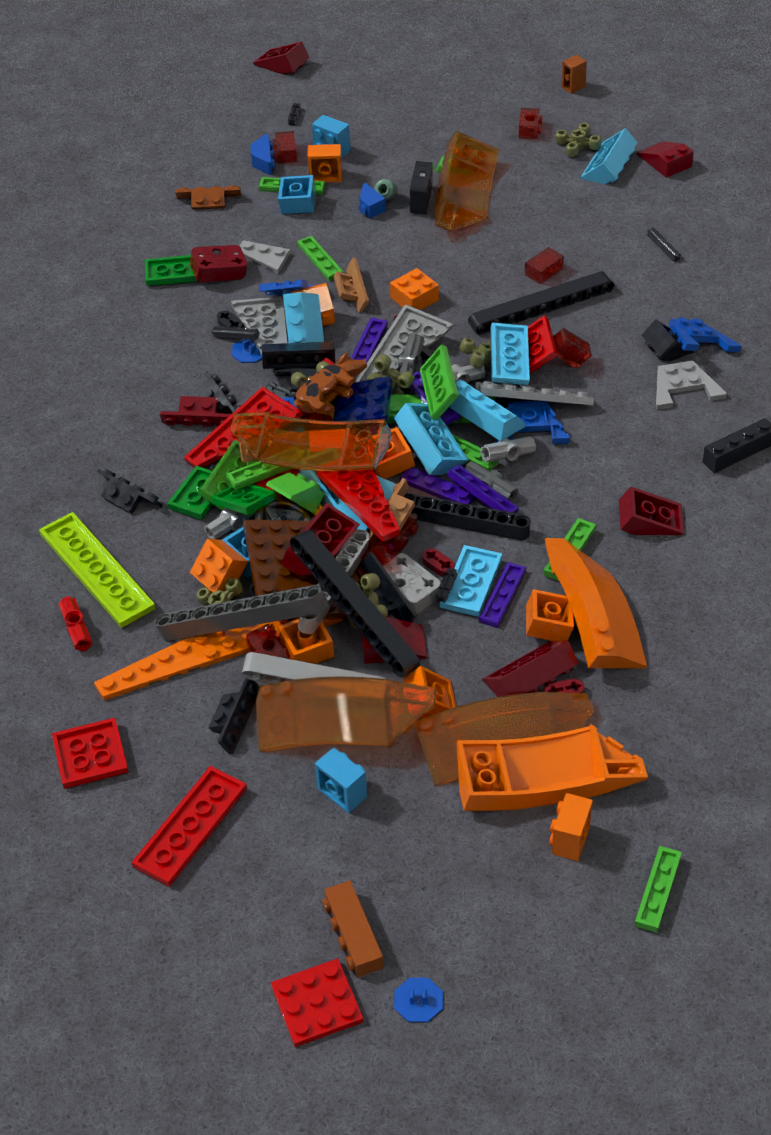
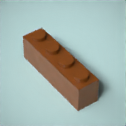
(353, 929)

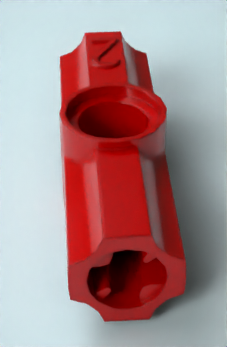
(75, 623)

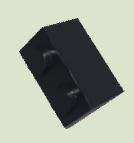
(664, 342)

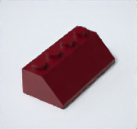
(333, 531)
(533, 669)

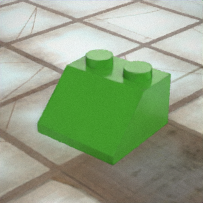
(298, 490)

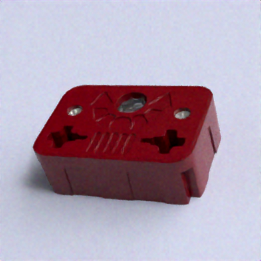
(218, 263)

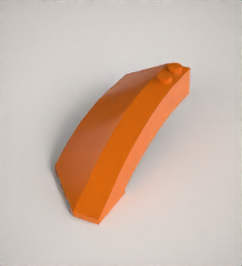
(598, 607)
(543, 769)

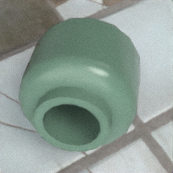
(387, 189)

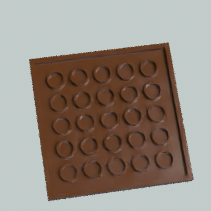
(266, 548)

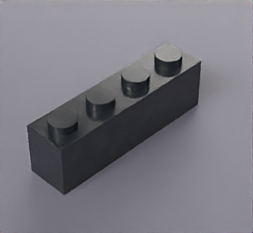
(296, 354)
(738, 446)

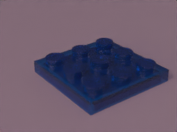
(368, 401)

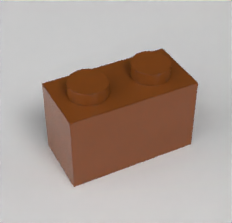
(573, 74)

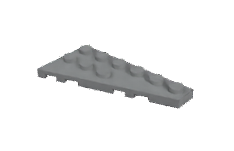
(394, 342)

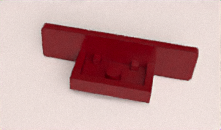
(195, 411)

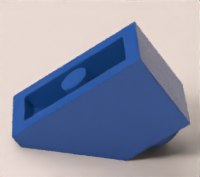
(371, 202)

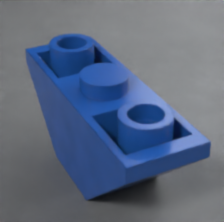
(263, 155)

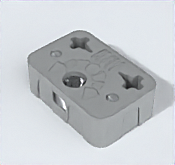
(413, 581)

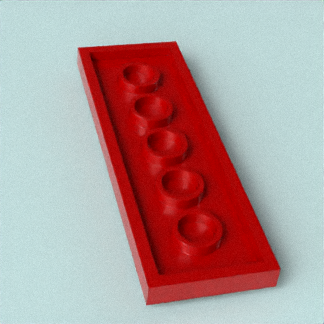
(189, 826)

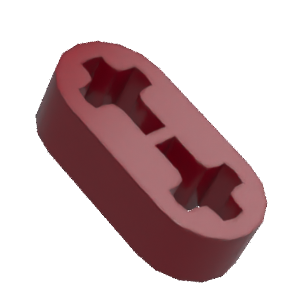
(437, 563)
(565, 686)

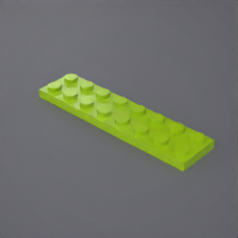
(97, 570)

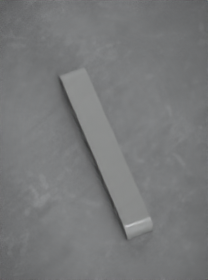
(349, 559)
(277, 669)

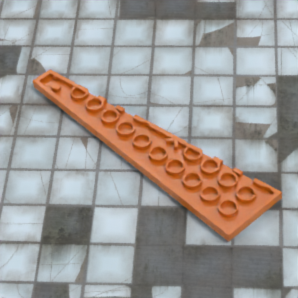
(184, 656)

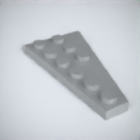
(266, 316)
(527, 392)

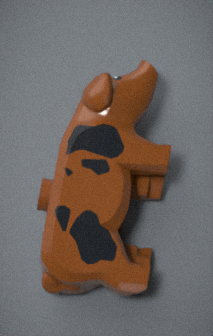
(327, 384)

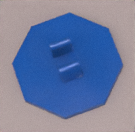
(246, 351)
(418, 1000)

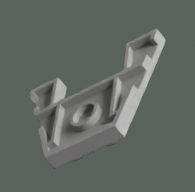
(681, 378)

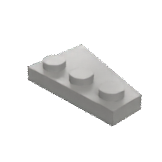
(266, 255)

